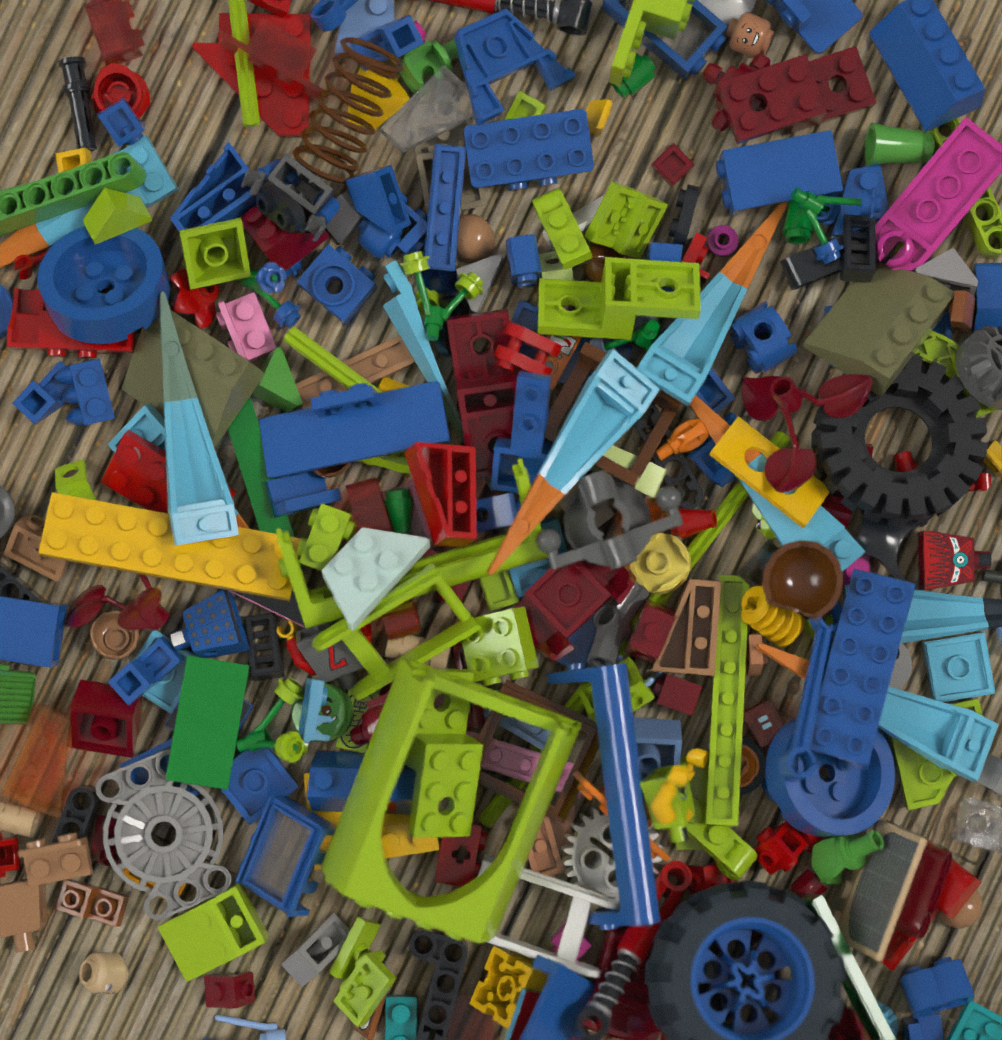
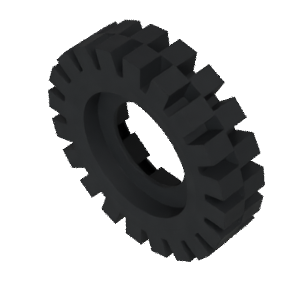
(910, 494)

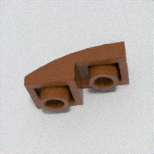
(962, 310)
(92, 902)

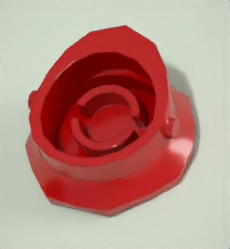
(118, 82)

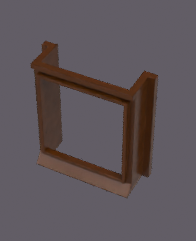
(589, 360)
(582, 764)

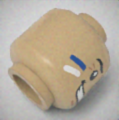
(103, 973)

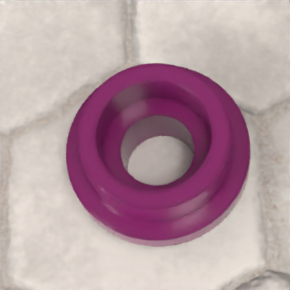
(722, 250)

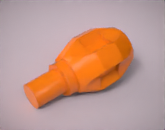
(684, 438)

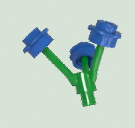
(826, 209)
(271, 279)

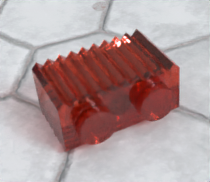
(114, 30)

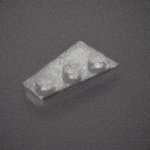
(430, 112)

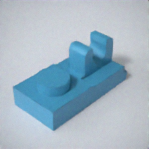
(314, 697)

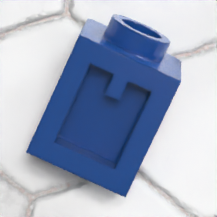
(122, 123)

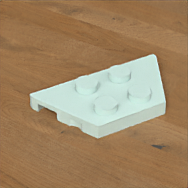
(370, 569)

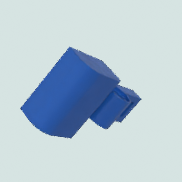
(528, 433)

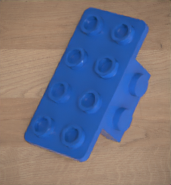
(818, 21)
(529, 149)

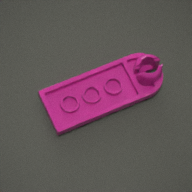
(939, 197)

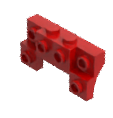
(34, 330)

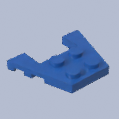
(499, 49)

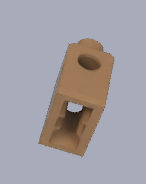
(21, 912)

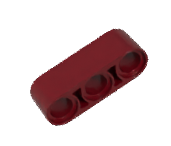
(924, 891)

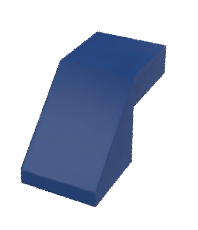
(395, 37)
(987, 295)
(42, 398)
(146, 670)

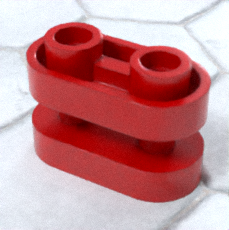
(510, 359)

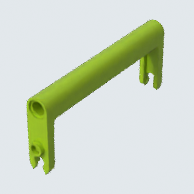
(454, 565)

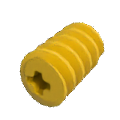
(773, 622)

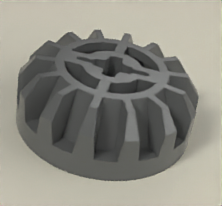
(981, 365)

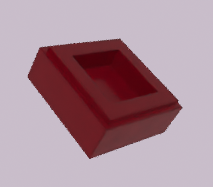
(672, 165)

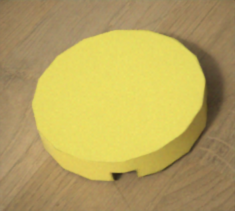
(662, 564)

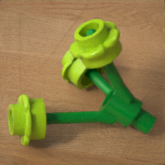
(427, 301)
(287, 745)

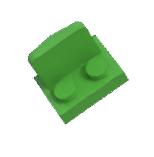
(16, 695)

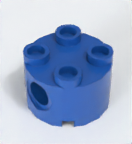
(766, 324)

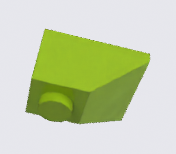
(215, 253)

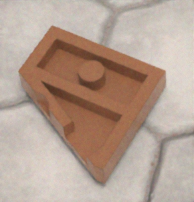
(546, 851)

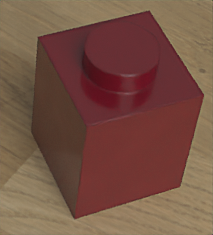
(676, 693)

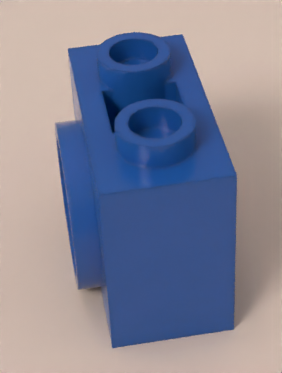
(335, 265)

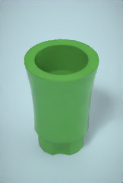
(897, 145)

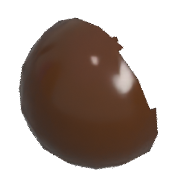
(803, 578)

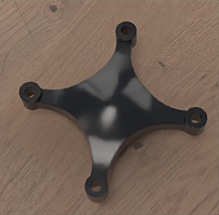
(882, 542)

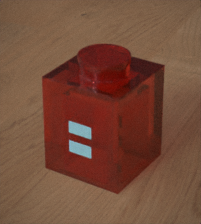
(762, 722)

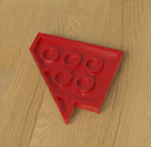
(280, 105)

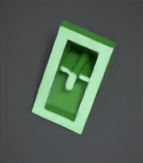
(278, 384)

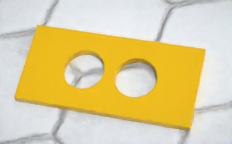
(731, 454)

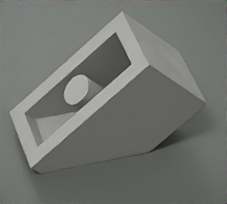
(316, 950)

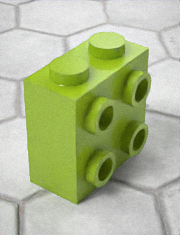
(327, 537)
(500, 647)

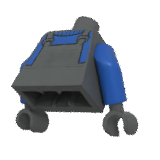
(302, 186)

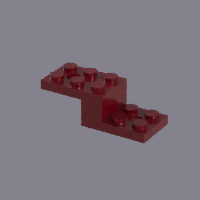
(796, 94)
(483, 388)

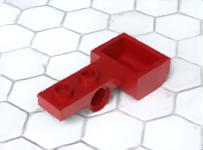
(956, 892)

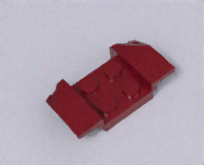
(568, 599)
(631, 1015)

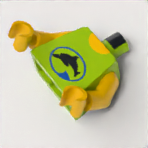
(670, 795)

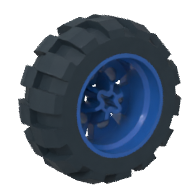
(790, 937)

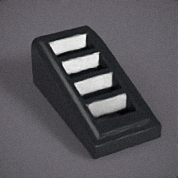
(855, 267)
(276, 658)

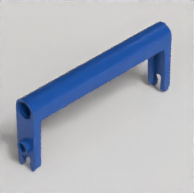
(623, 795)

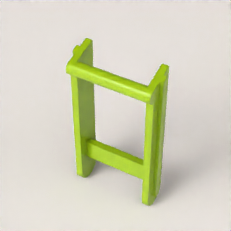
(379, 671)

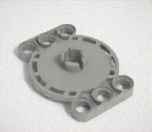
(167, 865)

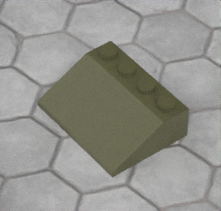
(880, 324)
(218, 374)

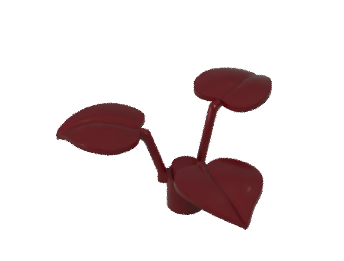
(763, 398)
(141, 614)

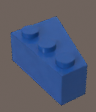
(218, 194)

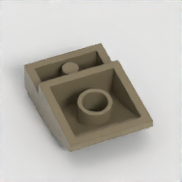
(471, 196)

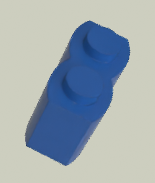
(523, 260)
(936, 987)

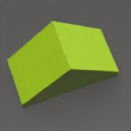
(115, 214)

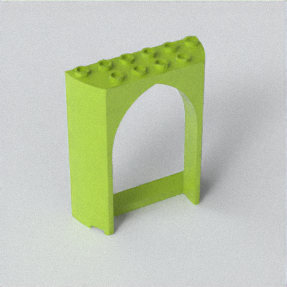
(356, 856)

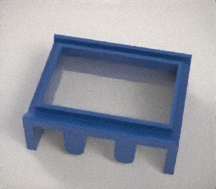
(284, 854)

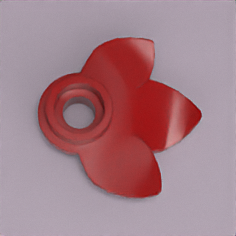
(194, 301)

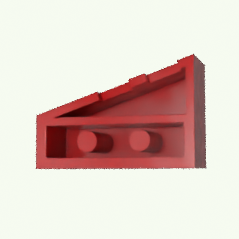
(446, 490)

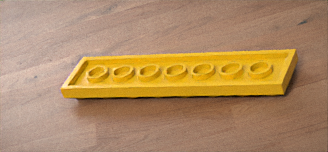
(144, 544)

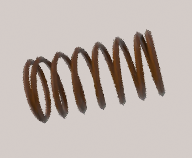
(322, 151)

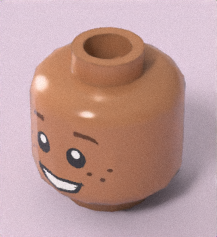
(750, 34)

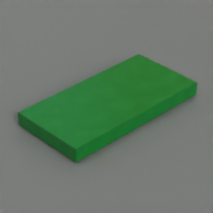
(207, 722)

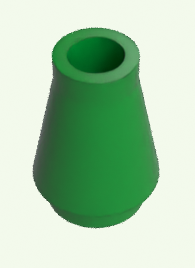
(797, 225)
(399, 509)

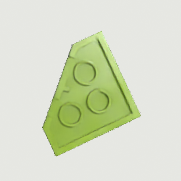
(919, 778)

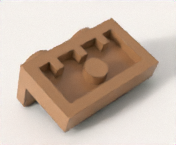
(25, 545)
(56, 860)

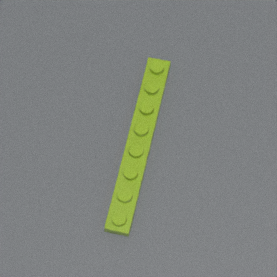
(727, 706)

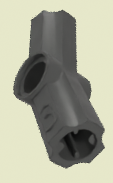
(614, 626)

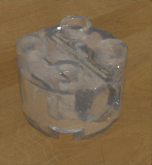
(978, 824)

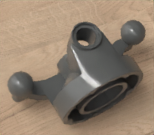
(587, 539)

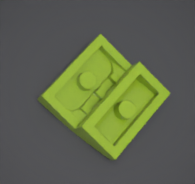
(625, 220)

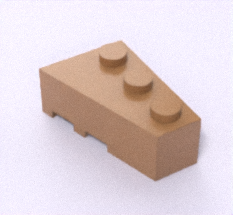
(693, 635)

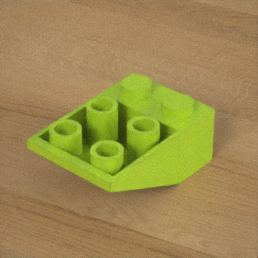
(214, 932)

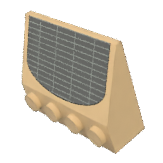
(878, 890)

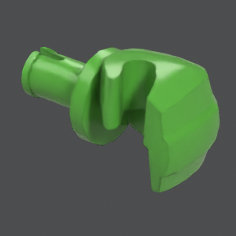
(427, 60)
(843, 851)

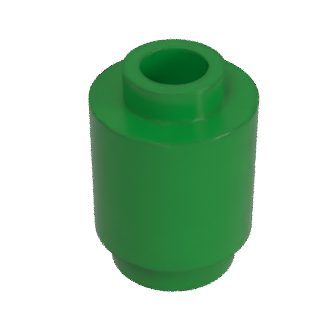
(640, 76)

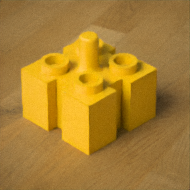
(504, 982)

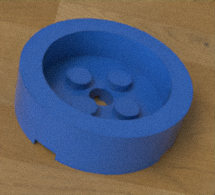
(79, 269)
(841, 805)

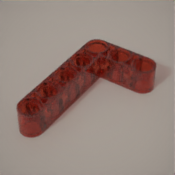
(371, 513)

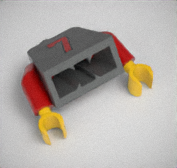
(327, 664)

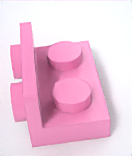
(246, 327)

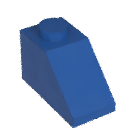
(379, 198)

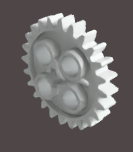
(593, 875)

